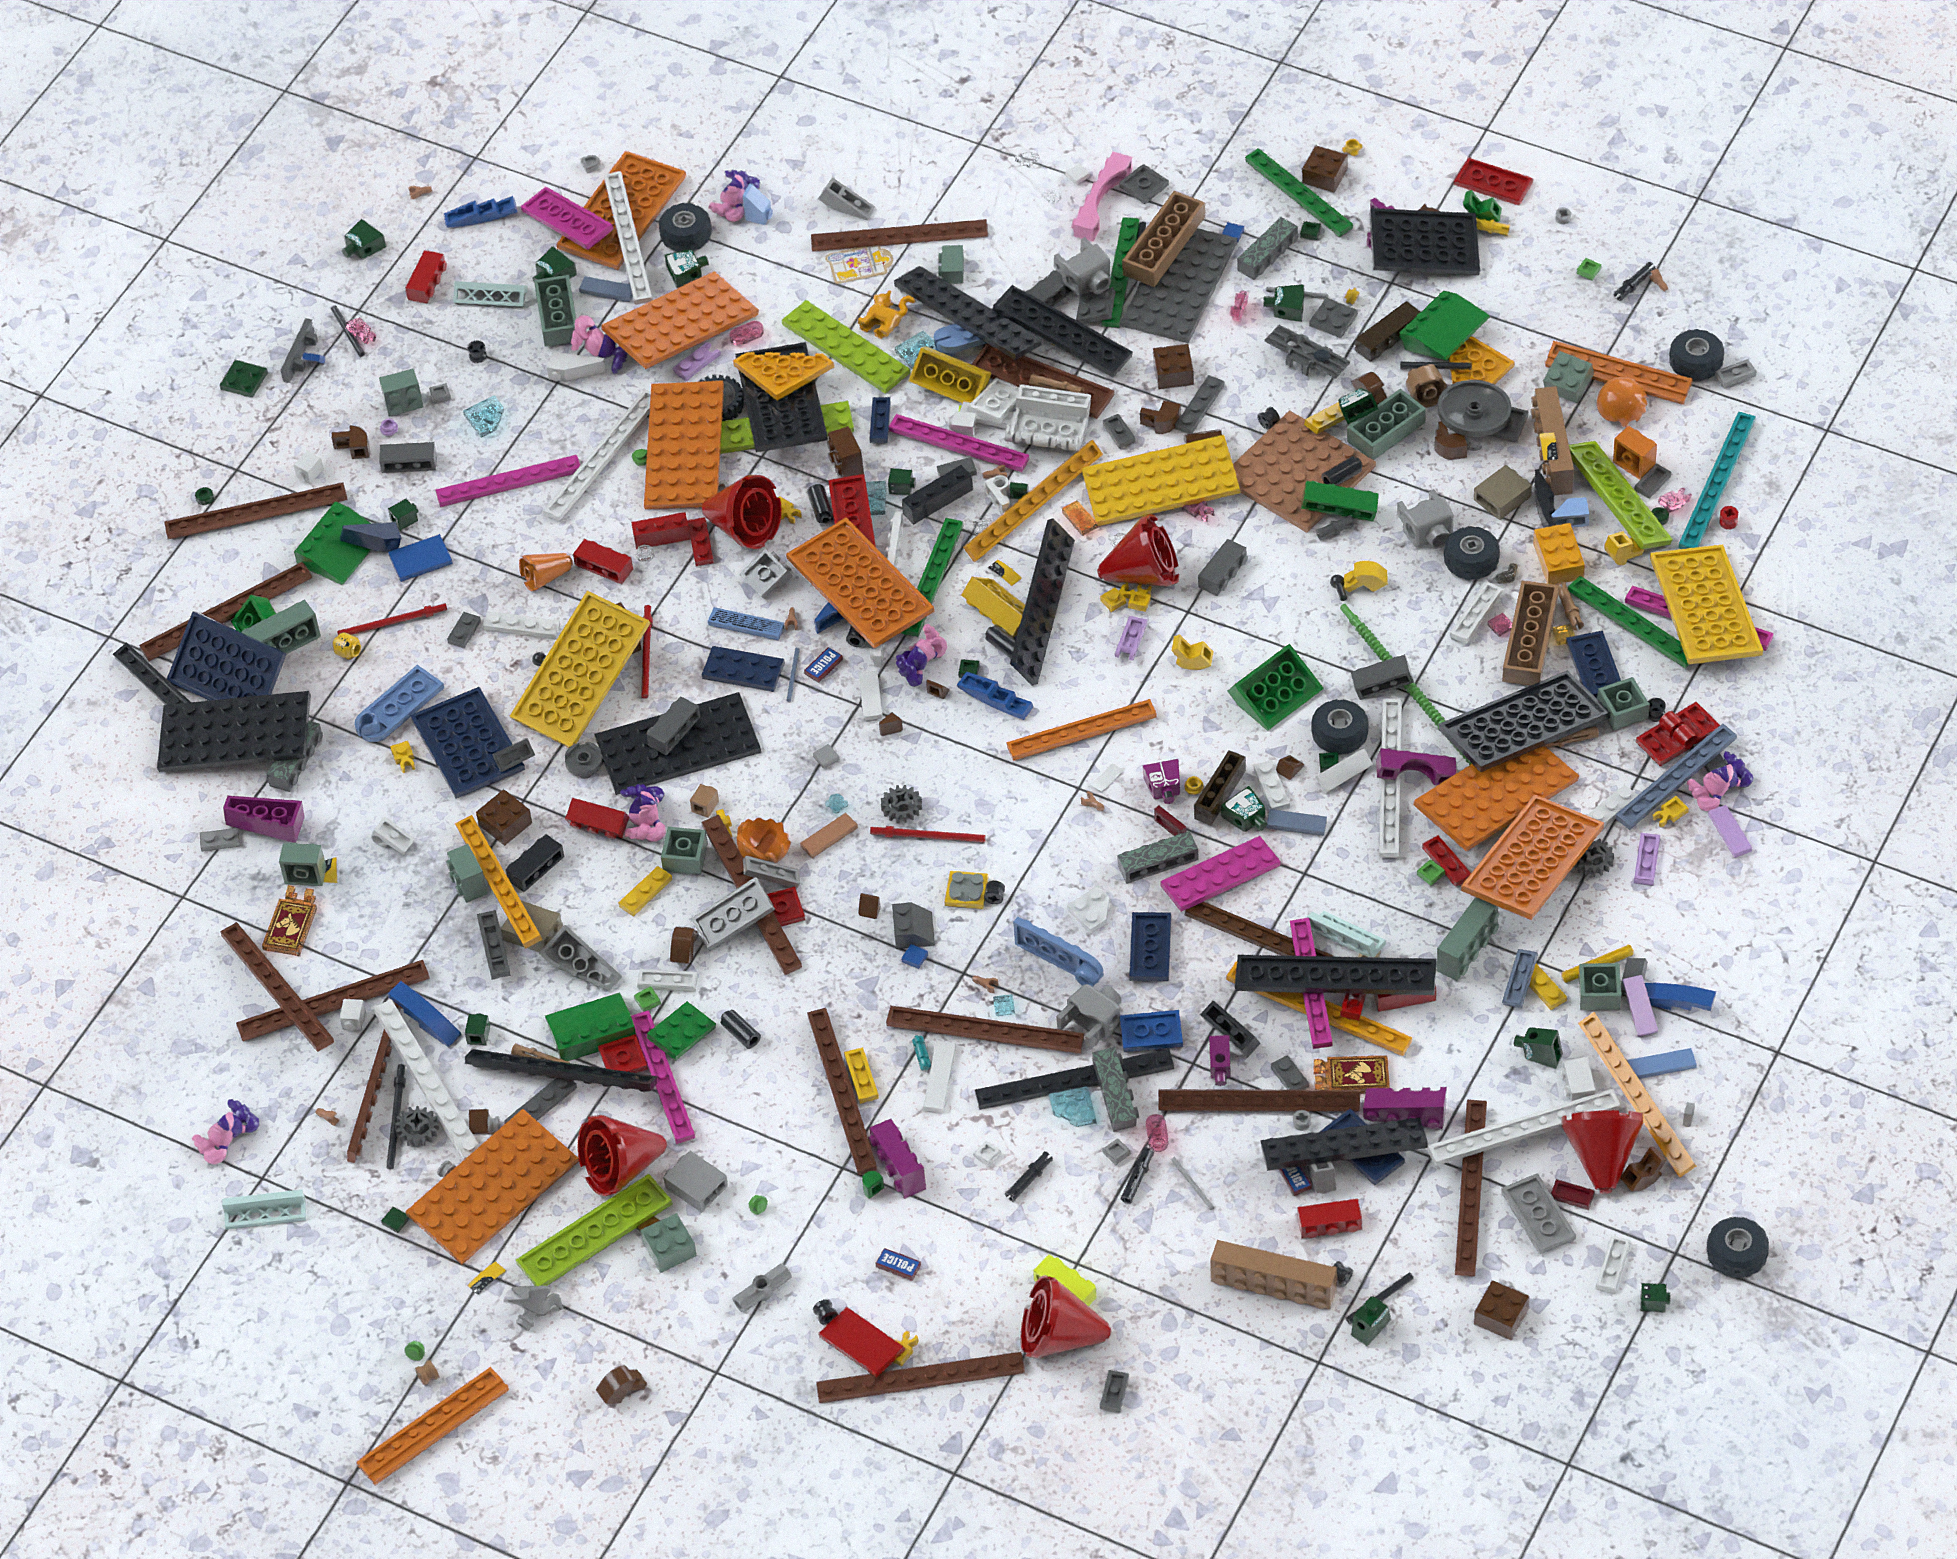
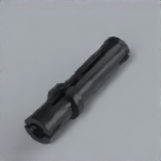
(1630, 285)
(1145, 1158)
(1034, 1170)

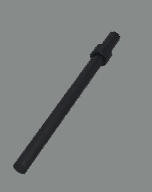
(399, 1084)

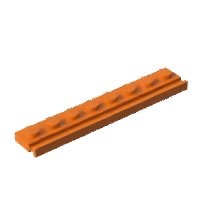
(1605, 367)
(432, 1426)

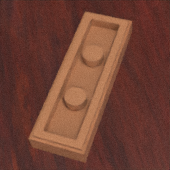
(829, 835)

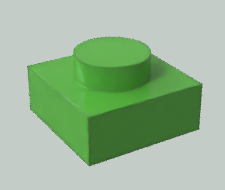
(1588, 269)
(1430, 872)
(647, 999)

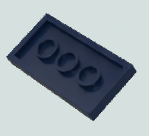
(1593, 661)
(743, 668)
(1150, 946)
(1372, 1167)

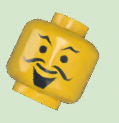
(346, 646)

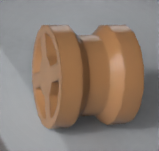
(427, 1372)

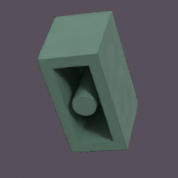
(951, 263)

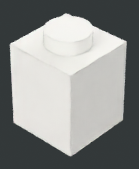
(964, 423)
(308, 467)
(352, 1014)

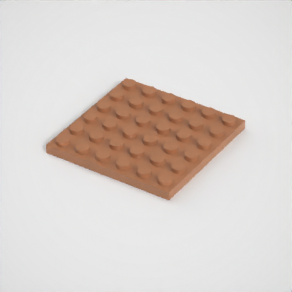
(1283, 461)

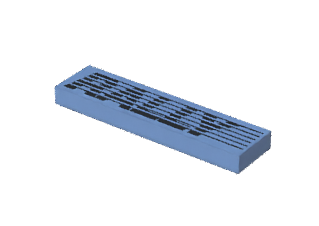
(746, 623)

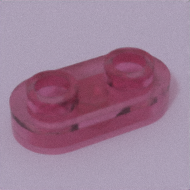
(1238, 309)
(746, 333)
(1157, 1135)

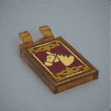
(290, 923)
(1352, 1073)

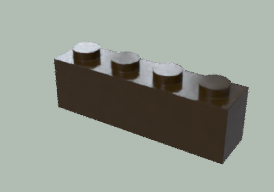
(1385, 332)
(1219, 787)

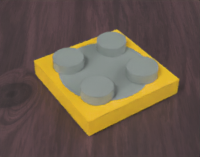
(966, 889)

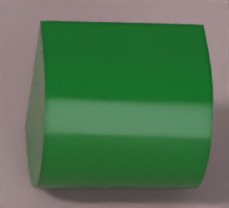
(872, 1183)

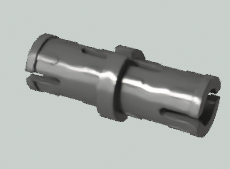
(1335, 527)

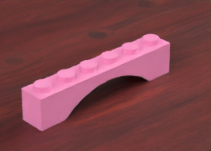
(1115, 170)

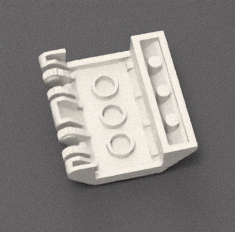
(1049, 418)

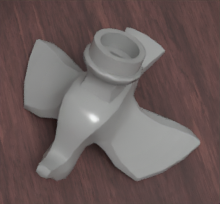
(534, 1302)

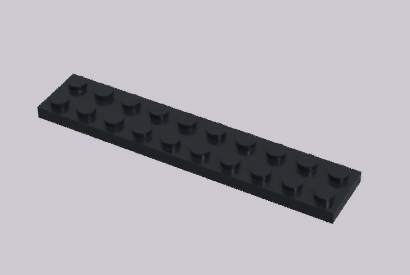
(967, 312)
(1042, 602)
(1335, 974)

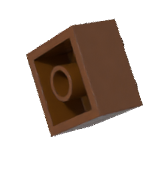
(1324, 168)
(1173, 366)
(845, 453)
(504, 817)
(1501, 1310)

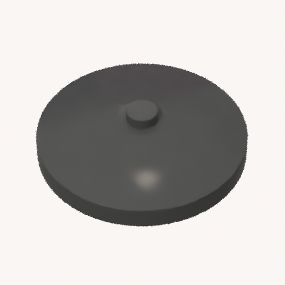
(1474, 408)

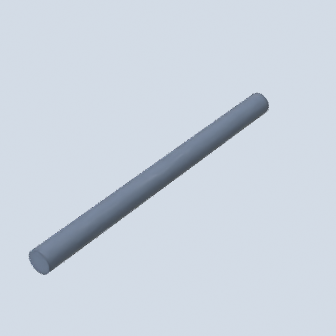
(793, 672)

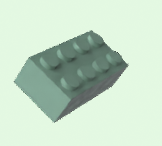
(555, 309)
(1387, 426)
(287, 628)
(1467, 938)

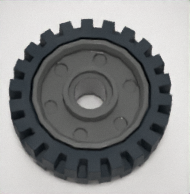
(732, 398)

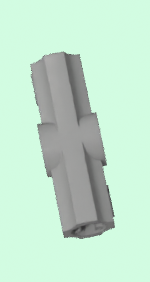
(753, 1293)

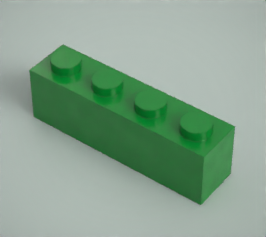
(1339, 500)

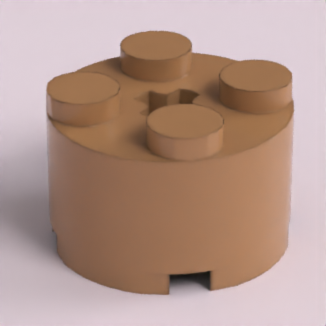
(1425, 385)

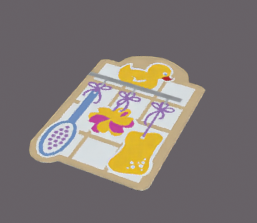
(859, 263)

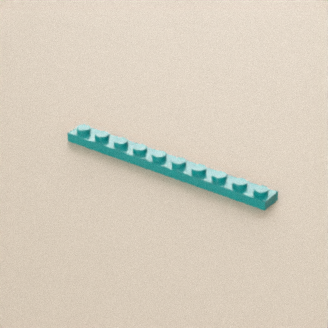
(1717, 481)

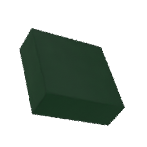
(1310, 230)
(1018, 490)
(970, 666)
(1327, 760)
(395, 1219)

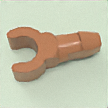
(416, 191)
(1657, 279)
(996, 472)
(791, 619)
(1092, 802)
(986, 982)
(328, 1115)

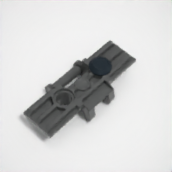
(1306, 352)

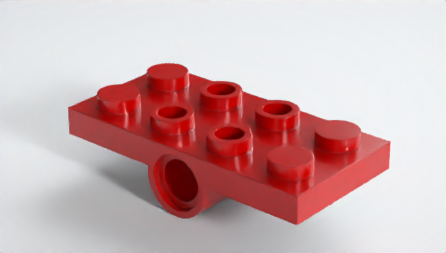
(1677, 733)

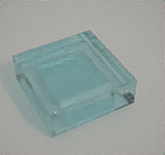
(1004, 1005)

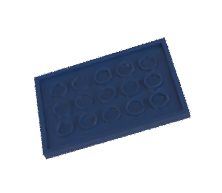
(223, 662)
(462, 739)

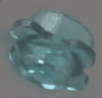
(836, 803)

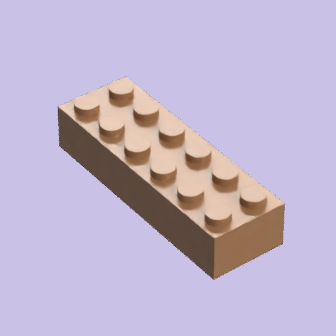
(1163, 238)
(1549, 419)
(1530, 633)
(1273, 1274)

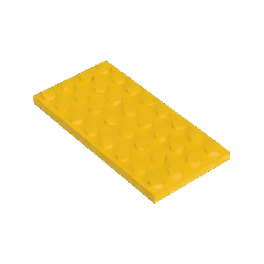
(1160, 480)
(1706, 604)
(579, 669)

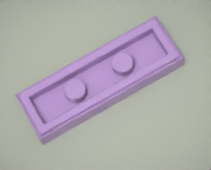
(1730, 831)
(1647, 859)
(1640, 1005)

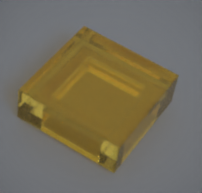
(1562, 632)

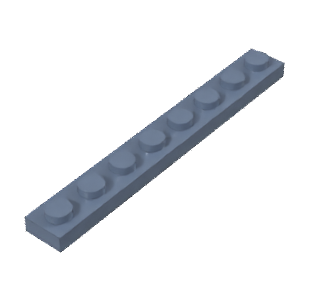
(1676, 776)

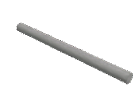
(1312, 294)
(1192, 1183)

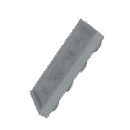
(732, 914)
(1538, 1213)

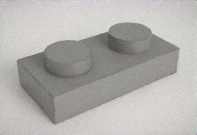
(1735, 373)
(219, 839)

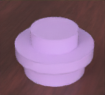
(388, 427)

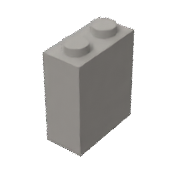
(695, 1181)

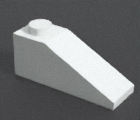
(571, 367)

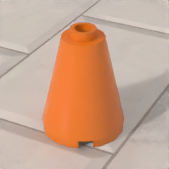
(543, 568)

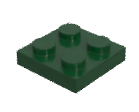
(243, 378)

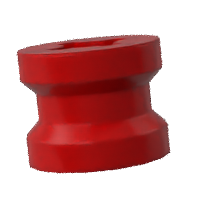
(1731, 521)

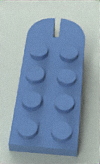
(955, 339)
(397, 704)
(1057, 952)

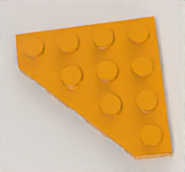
(1486, 362)
(781, 373)

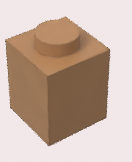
(704, 800)

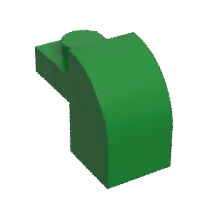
(1485, 209)

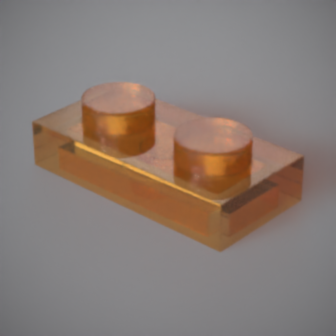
(1079, 518)

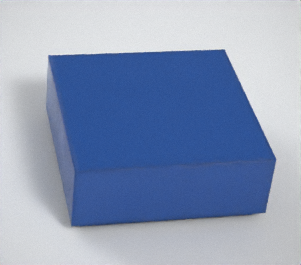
(1233, 230)
(314, 357)
(914, 956)

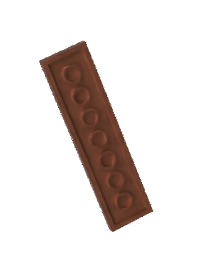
(1020, 370)

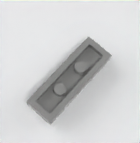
(771, 872)

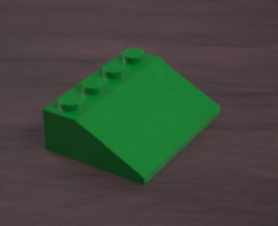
(1443, 326)
(323, 550)
(1276, 688)
(588, 1025)

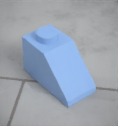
(756, 206)
(1573, 511)

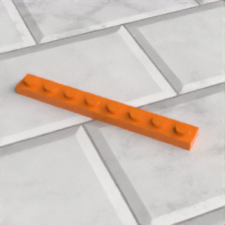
(1081, 729)

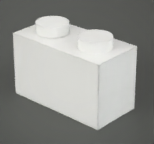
(1577, 1078)

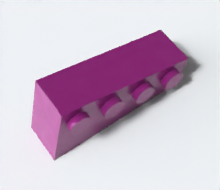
(265, 816)
(1392, 1105)
(897, 1156)

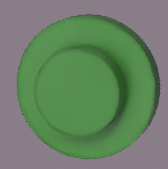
(640, 457)
(758, 1204)
(415, 1350)

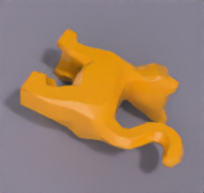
(884, 316)

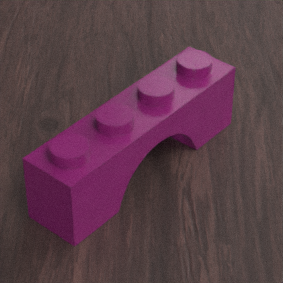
(1435, 767)

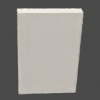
(995, 401)

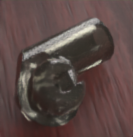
(1507, 576)

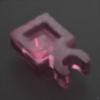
(360, 329)
(1672, 501)
(1199, 509)

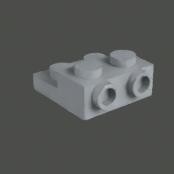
(766, 573)

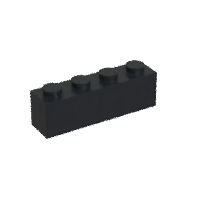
(937, 494)

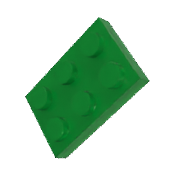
(681, 1030)

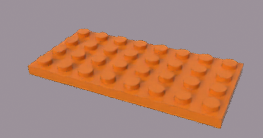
(648, 190)
(680, 320)
(683, 444)
(860, 583)
(1480, 804)
(1532, 857)
(492, 1186)

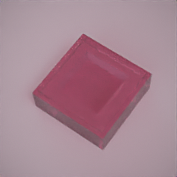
(1500, 624)

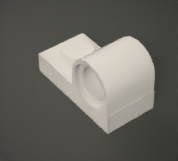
(998, 492)
(391, 834)

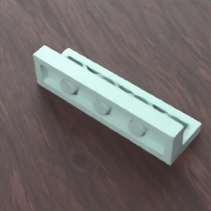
(492, 287)
(1346, 933)
(264, 1204)

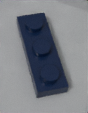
(880, 419)

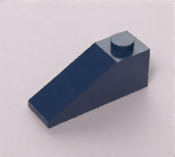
(373, 536)

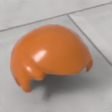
(1622, 400)
(763, 840)

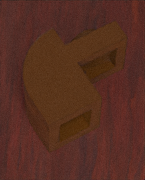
(1371, 383)
(1161, 420)
(355, 440)
(1449, 445)
(683, 944)
(1646, 1172)
(618, 1383)

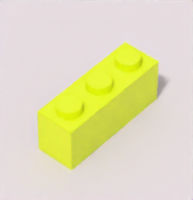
(1068, 1277)

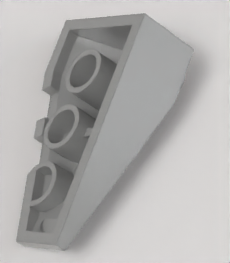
(574, 956)

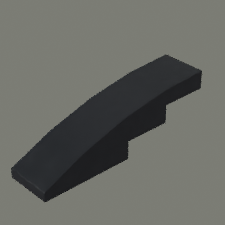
(1544, 500)

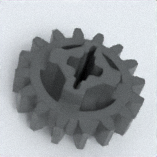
(901, 803)
(1596, 859)
(426, 1127)

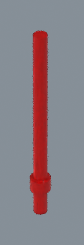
(427, 611)
(646, 654)
(890, 831)

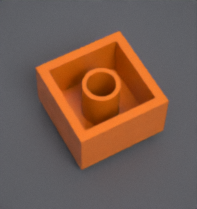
(1634, 452)

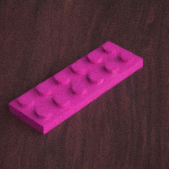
(566, 217)
(1220, 873)

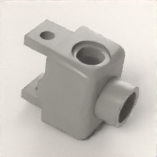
(1085, 270)
(1428, 521)
(1093, 1011)

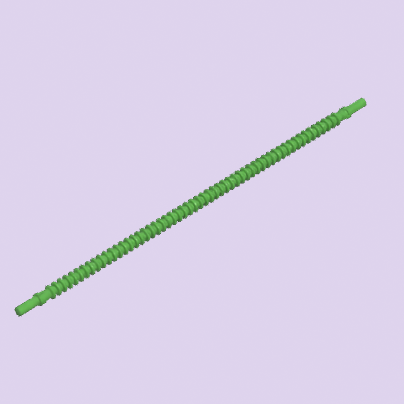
(1384, 655)

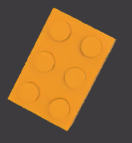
(1558, 553)

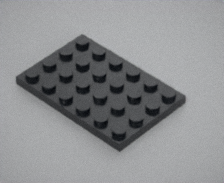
(1424, 241)

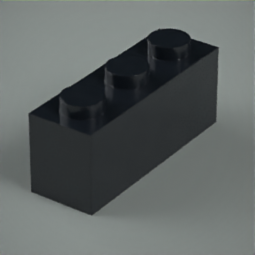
(534, 862)
(1227, 1025)

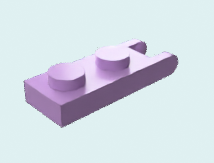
(696, 361)
(1131, 637)

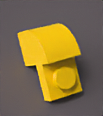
(1621, 548)
(1368, 574)
(1192, 656)

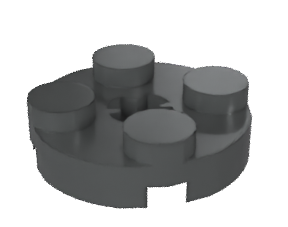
(583, 768)

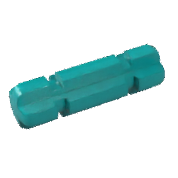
(921, 1052)

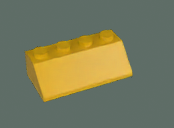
(948, 375)
(995, 603)

